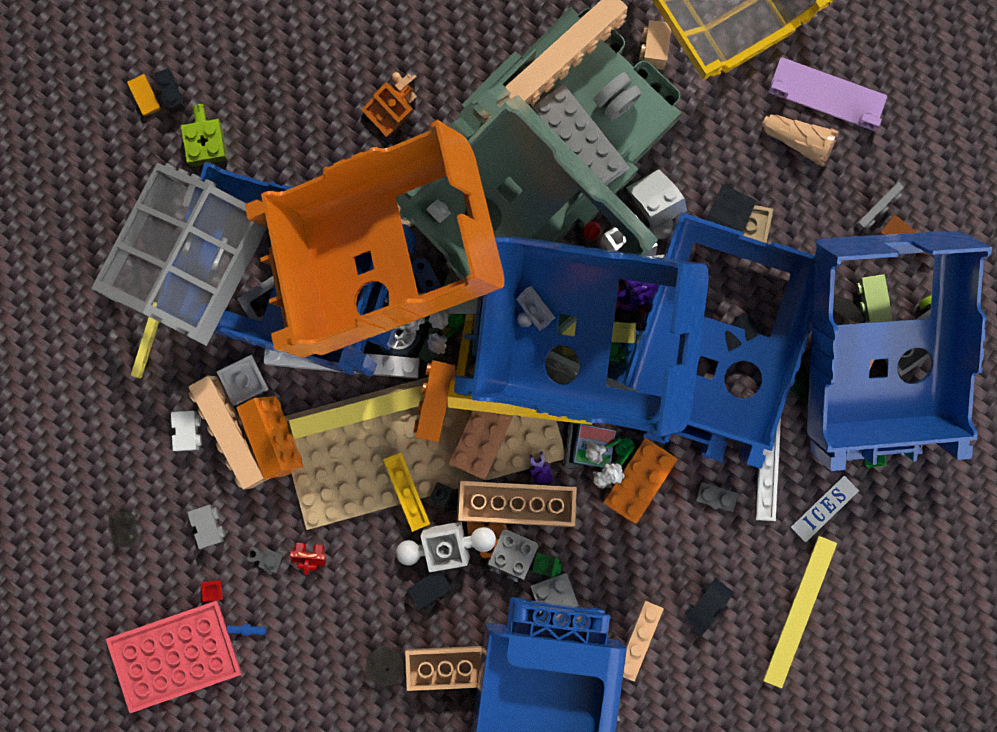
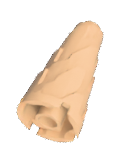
(808, 139)

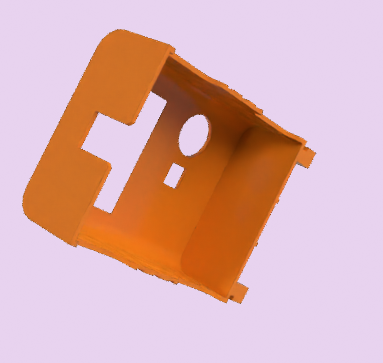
(355, 211)

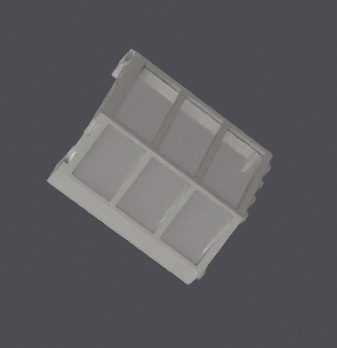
(180, 253)

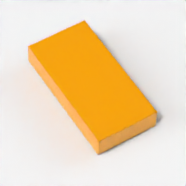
(144, 95)

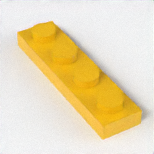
(406, 491)

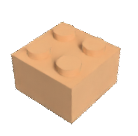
(656, 44)

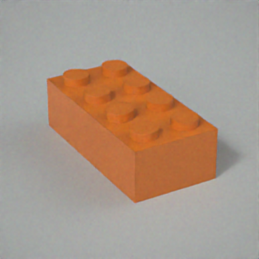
(435, 400)
(270, 437)
(641, 481)

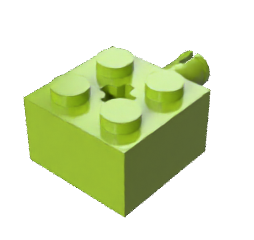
(202, 130)

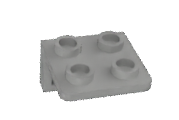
(512, 555)

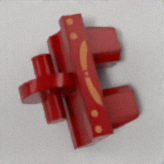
(306, 560)

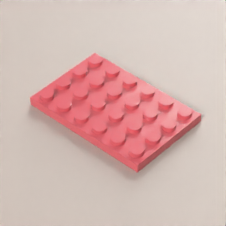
(173, 656)

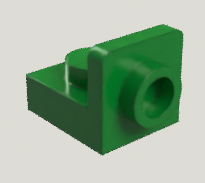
(546, 565)

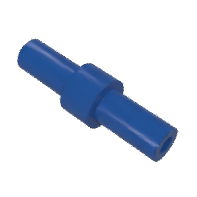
(246, 630)

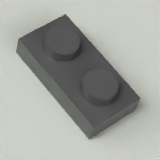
(716, 497)

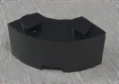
(711, 602)

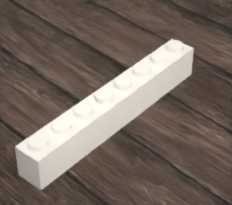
(386, 365)

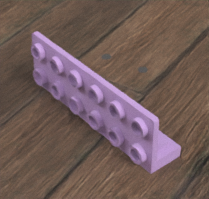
(828, 94)

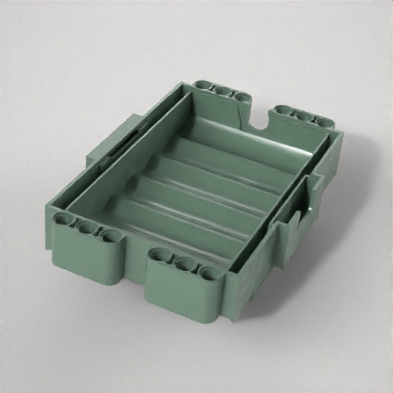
(629, 134)

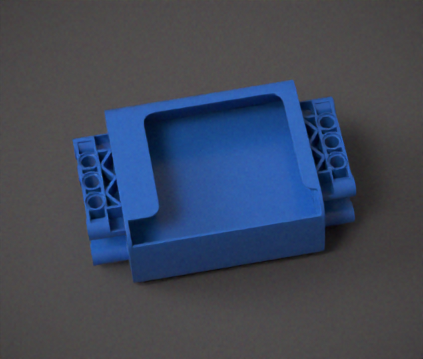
(549, 671)

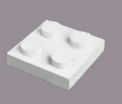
(242, 380)

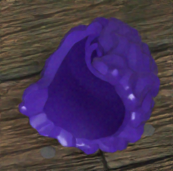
(634, 295)

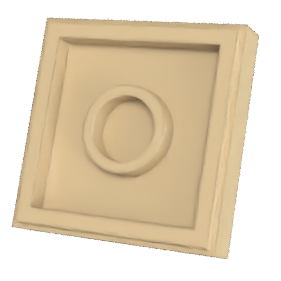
(758, 223)

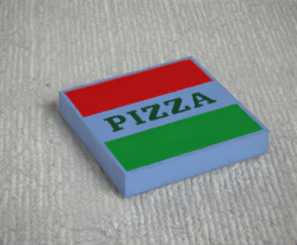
(599, 437)

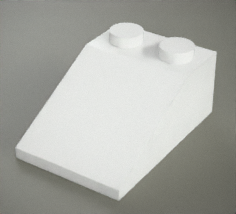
(657, 198)

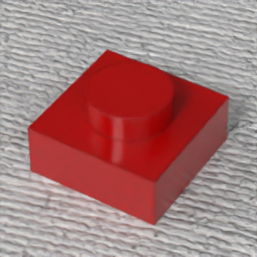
(211, 590)

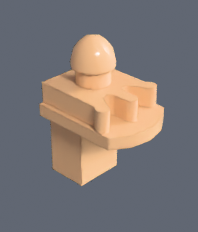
(402, 83)

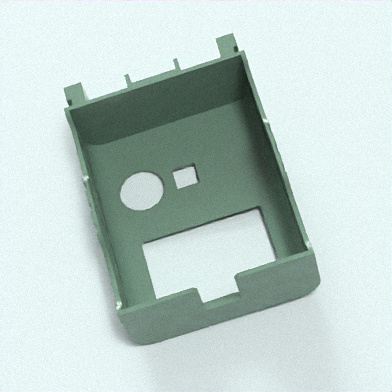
(545, 168)

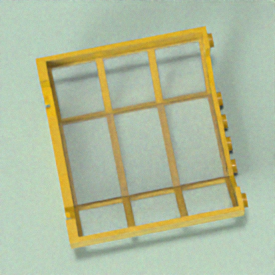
(730, 32)

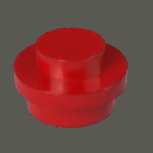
(592, 230)

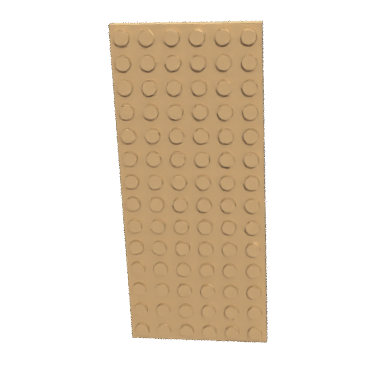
(347, 470)

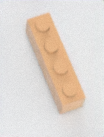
(640, 638)

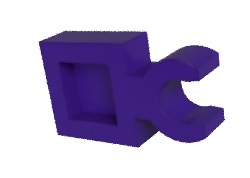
(540, 470)

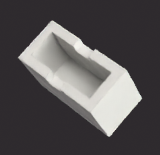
(186, 428)

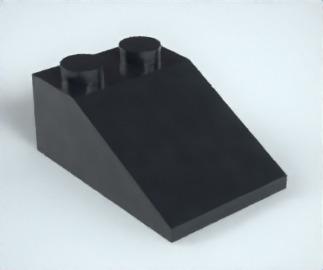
(731, 208)

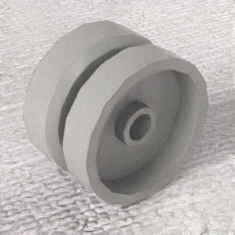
(617, 96)

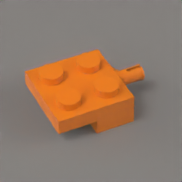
(388, 108)

